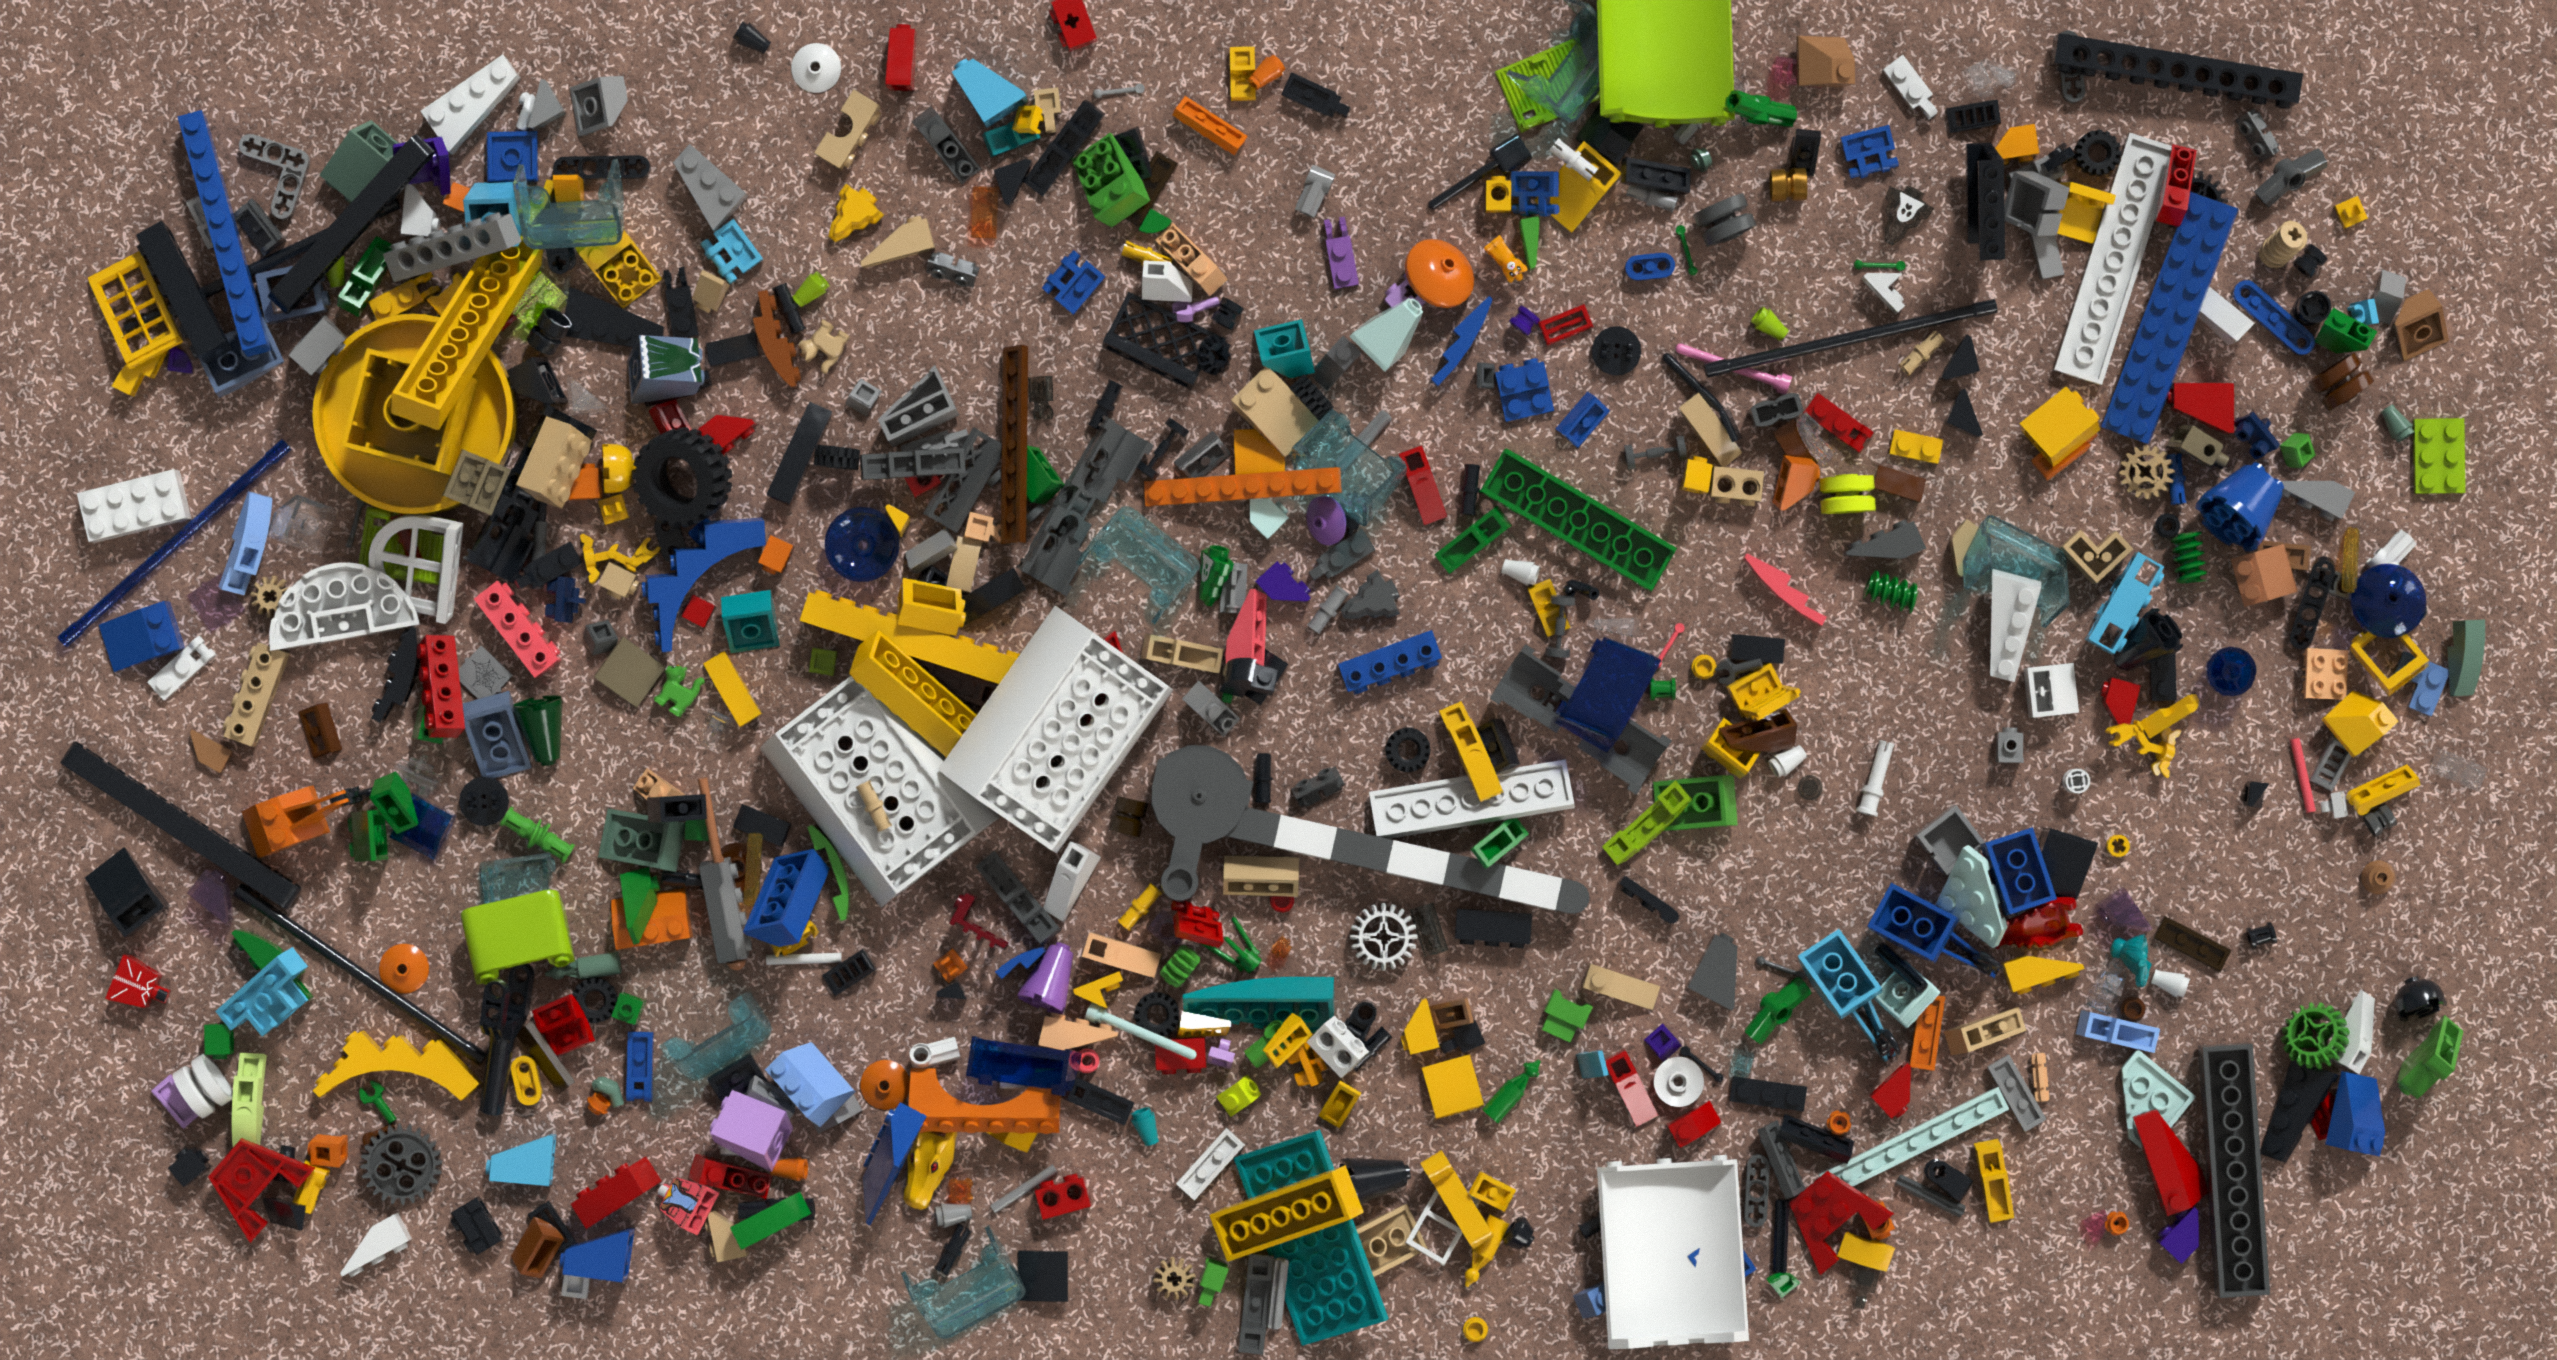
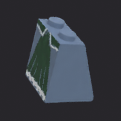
(664, 368)

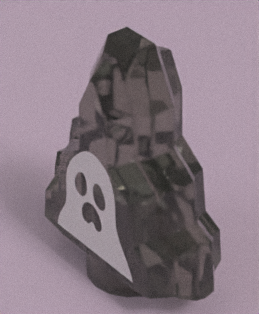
(1904, 212)

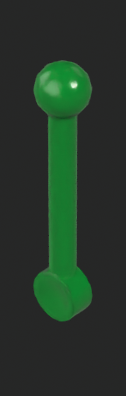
(1680, 230)
(1900, 265)

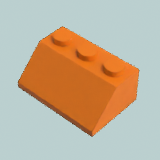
(667, 923)

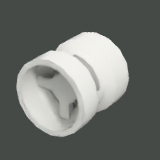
(2072, 783)

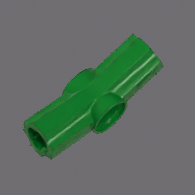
(1761, 109)
(1777, 1009)

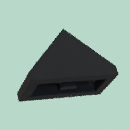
(1011, 179)
(1962, 361)
(1962, 416)

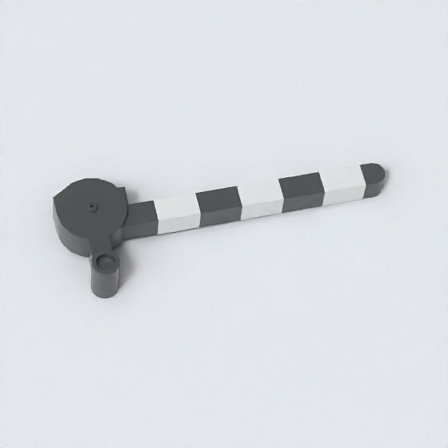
(1206, 797)

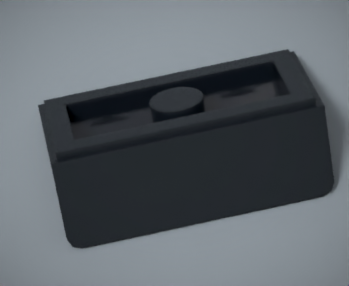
(732, 350)
(1498, 745)
(285, 1212)

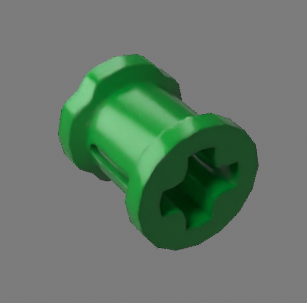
(1662, 689)

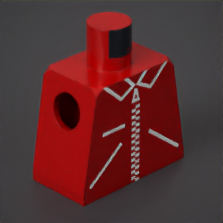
(136, 984)

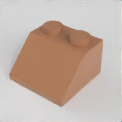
(2264, 575)

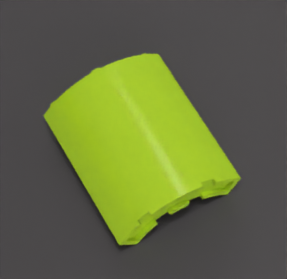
(1665, 61)

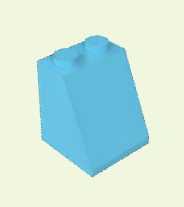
(987, 91)
(489, 199)

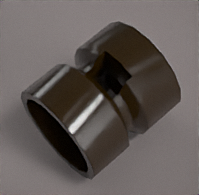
(1128, 816)

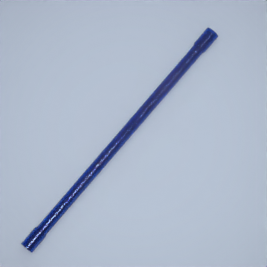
(270, 458)

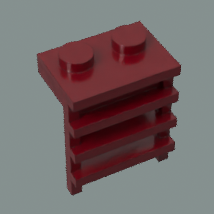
(963, 905)

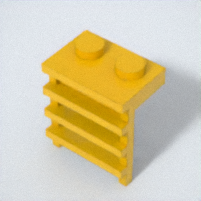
(1761, 693)

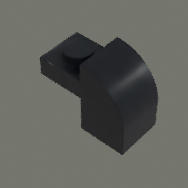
(1245, 675)

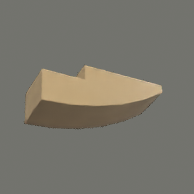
(1709, 430)
(1182, 653)

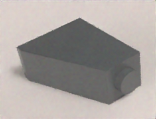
(1716, 971)

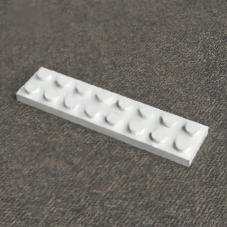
(1455, 804)

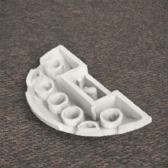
(338, 605)

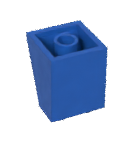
(600, 1257)

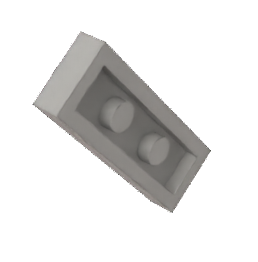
(2016, 1093)

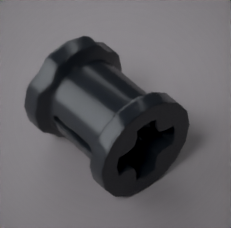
(2268, 935)

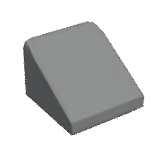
(863, 397)

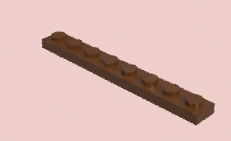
(1014, 445)

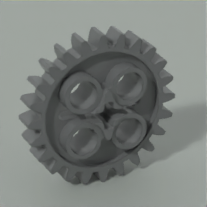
(390, 1183)

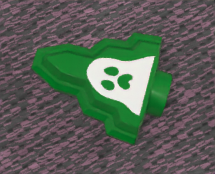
(1214, 573)

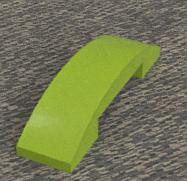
(1648, 824)

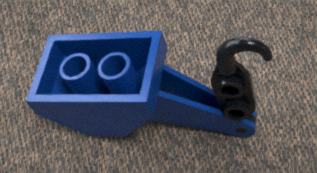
(1924, 929)

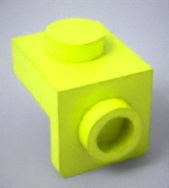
(1239, 1095)

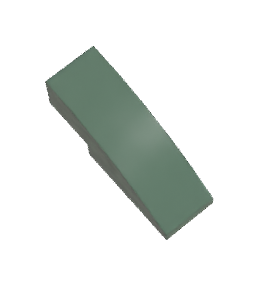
(2466, 656)

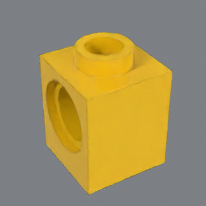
(1493, 205)

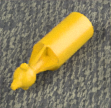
(1485, 1252)

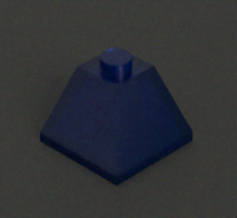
(431, 830)

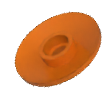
(416, 965)
(885, 1071)

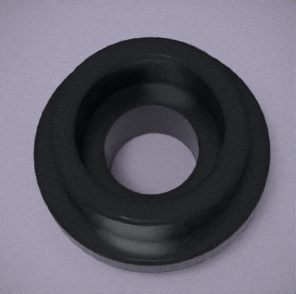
(2174, 522)

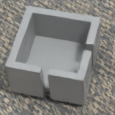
(2035, 203)
(1947, 837)

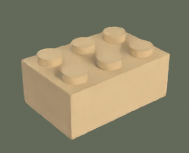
(554, 462)

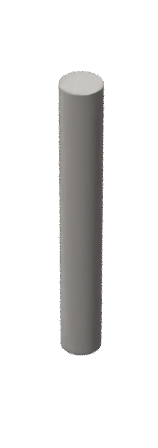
(1024, 1188)

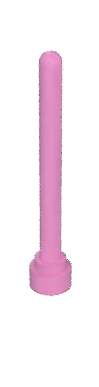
(1779, 382)

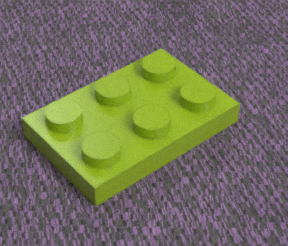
(2439, 455)

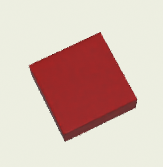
(698, 611)

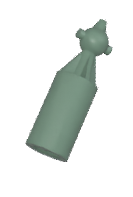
(589, 967)

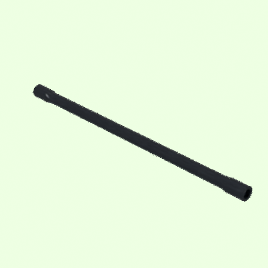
(256, 267)
(1728, 365)
(255, 901)

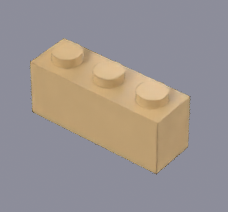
(1261, 876)

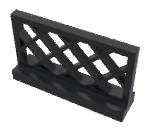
(1144, 356)

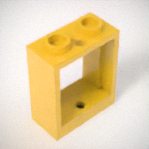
(930, 607)
(2401, 677)

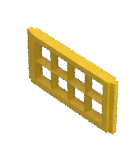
(153, 348)

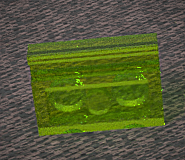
(539, 295)

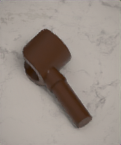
(366, 1137)

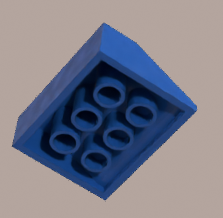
(889, 1156)

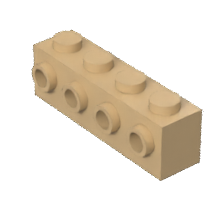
(256, 694)

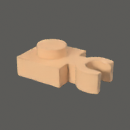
(981, 528)

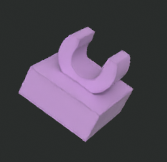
(1221, 1055)

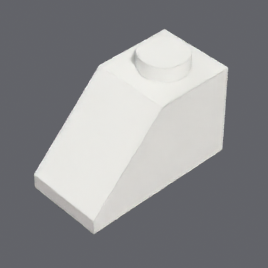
(417, 215)

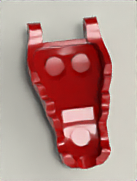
(2042, 925)

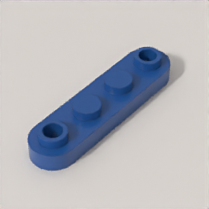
(2273, 317)

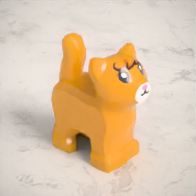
(1510, 265)

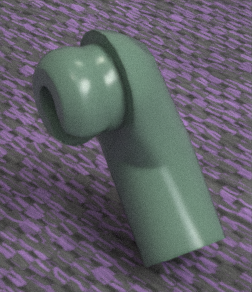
(610, 1088)

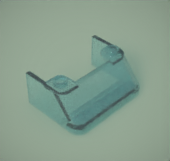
(1576, 78)
(570, 223)
(2014, 551)
(1147, 553)
(971, 1295)

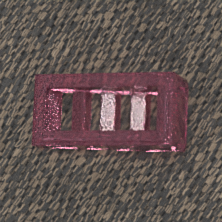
(1777, 72)

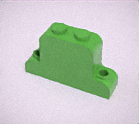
(2431, 1059)

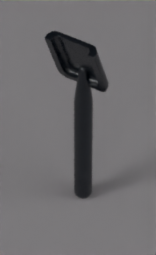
(1506, 156)
(1689, 379)

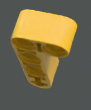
(1457, 1199)

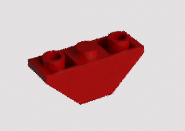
(727, 430)

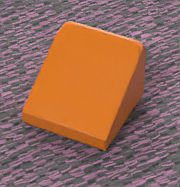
(455, 199)

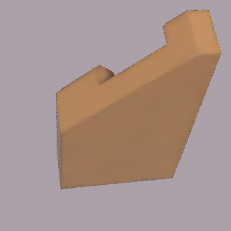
(210, 752)

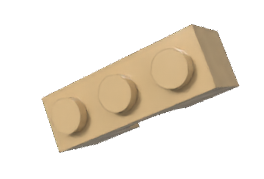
(839, 150)

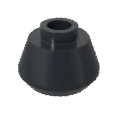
(1519, 1234)

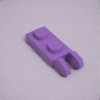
(1341, 256)

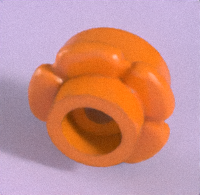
(598, 1103)
(1845, 1122)
(2122, 1225)

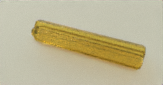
(2350, 559)
(753, 868)

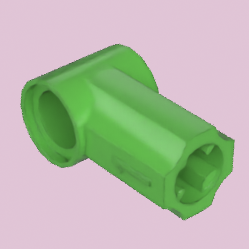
(1255, 1051)

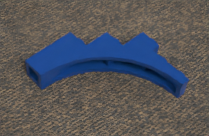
(668, 590)

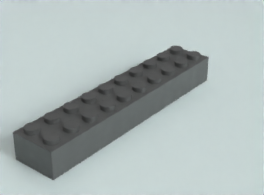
(2233, 1170)

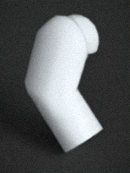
(528, 102)

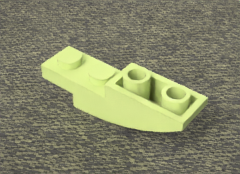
(247, 1098)

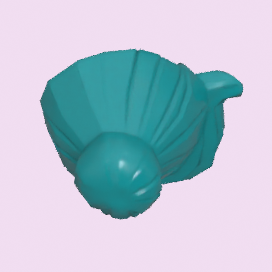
(2134, 956)

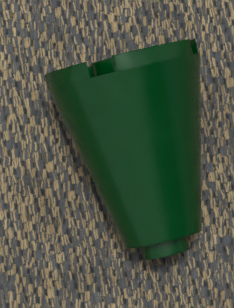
(541, 726)

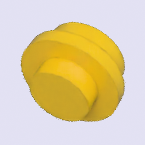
(1703, 667)
(1475, 1329)

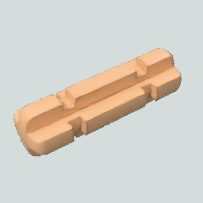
(2040, 1078)

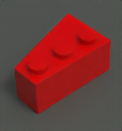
(615, 1191)

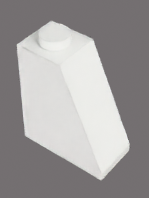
(2223, 318)

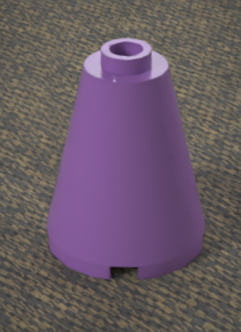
(1049, 980)

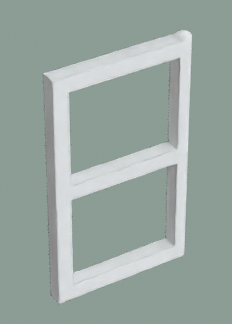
(1427, 1212)

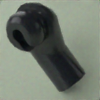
(1582, 588)

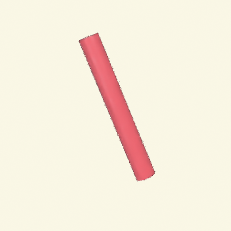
(2302, 775)

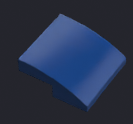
(1026, 958)

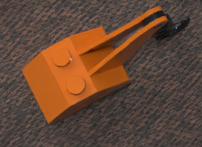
(294, 817)

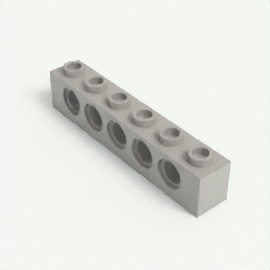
(451, 247)

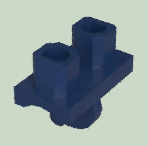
(2256, 432)
(566, 599)

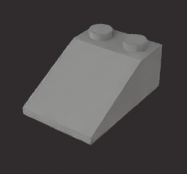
(318, 345)

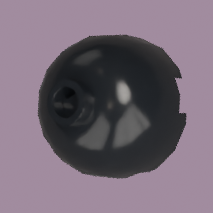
(2418, 998)

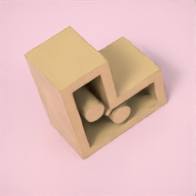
(2095, 560)

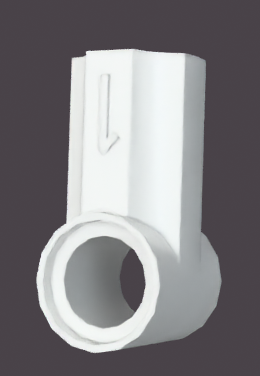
(2394, 550)
(937, 1052)

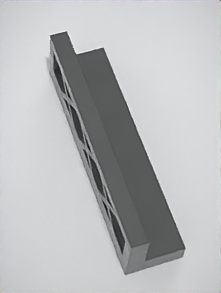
(968, 484)

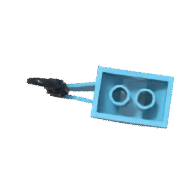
(1845, 986)

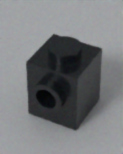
(189, 1165)

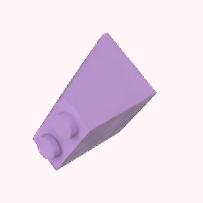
(751, 1129)

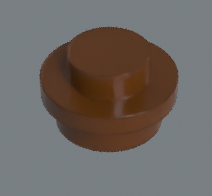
(2132, 1009)

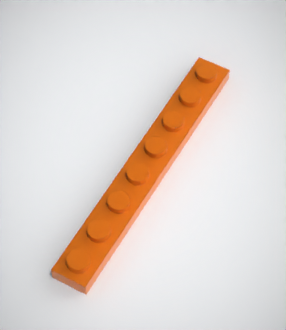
(1242, 486)

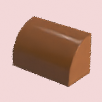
(537, 1248)

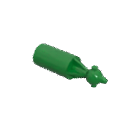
(1510, 1093)

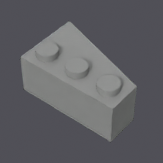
(711, 188)
(919, 410)

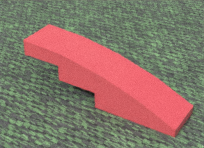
(1777, 583)

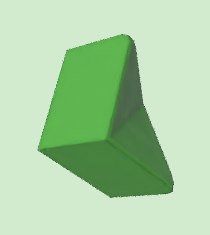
(2297, 450)

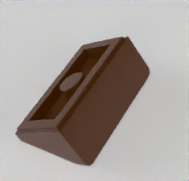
(1899, 484)
(320, 730)

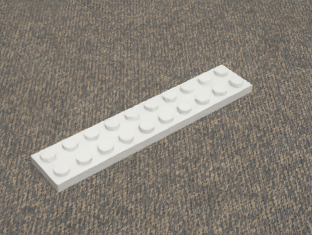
(2114, 261)

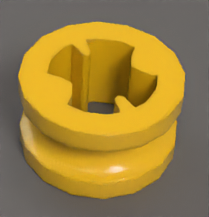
(2125, 844)

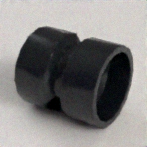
(2312, 308)
(549, 328)

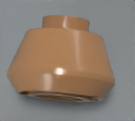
(2376, 884)

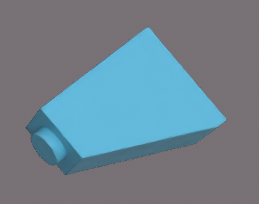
(525, 1163)

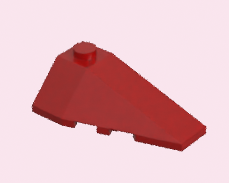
(2173, 1170)

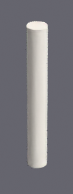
(804, 958)

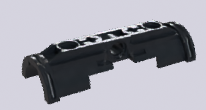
(509, 550)

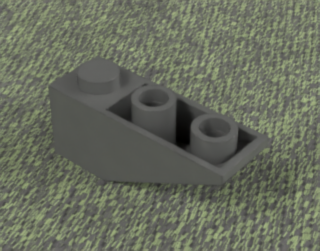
(946, 145)
(1893, 545)

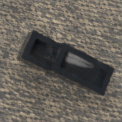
(992, 595)

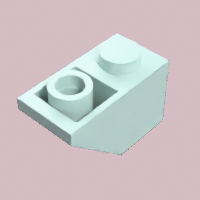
(1267, 516)

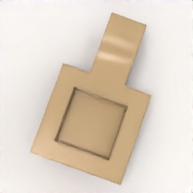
(1050, 103)

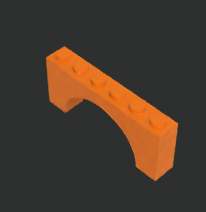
(1030, 1112)

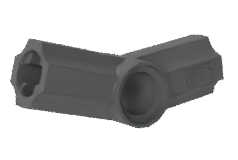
(2290, 176)

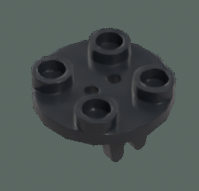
(1604, 350)
(472, 802)

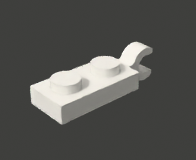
(1910, 86)

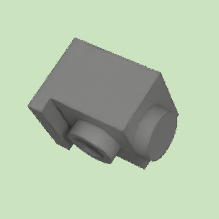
(2005, 755)

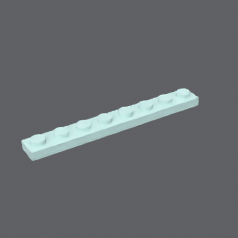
(1921, 1137)

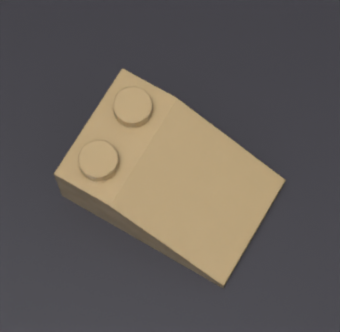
(1274, 411)
(1385, 1239)

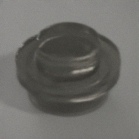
(1810, 787)

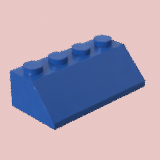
(787, 898)

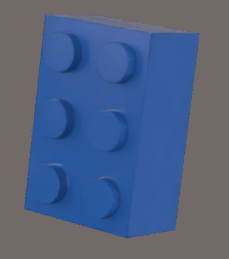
(2018, 871)

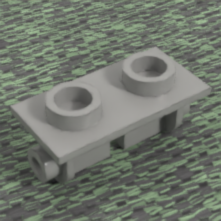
(1234, 589)

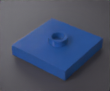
(508, 151)

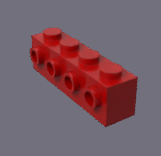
(441, 686)

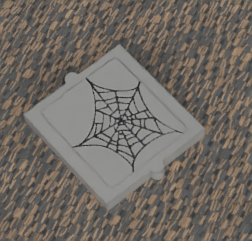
(483, 674)

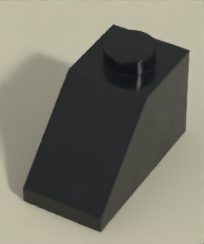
(676, 808)

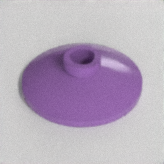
(1326, 520)

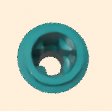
(1145, 1125)

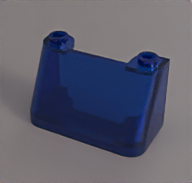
(1607, 692)

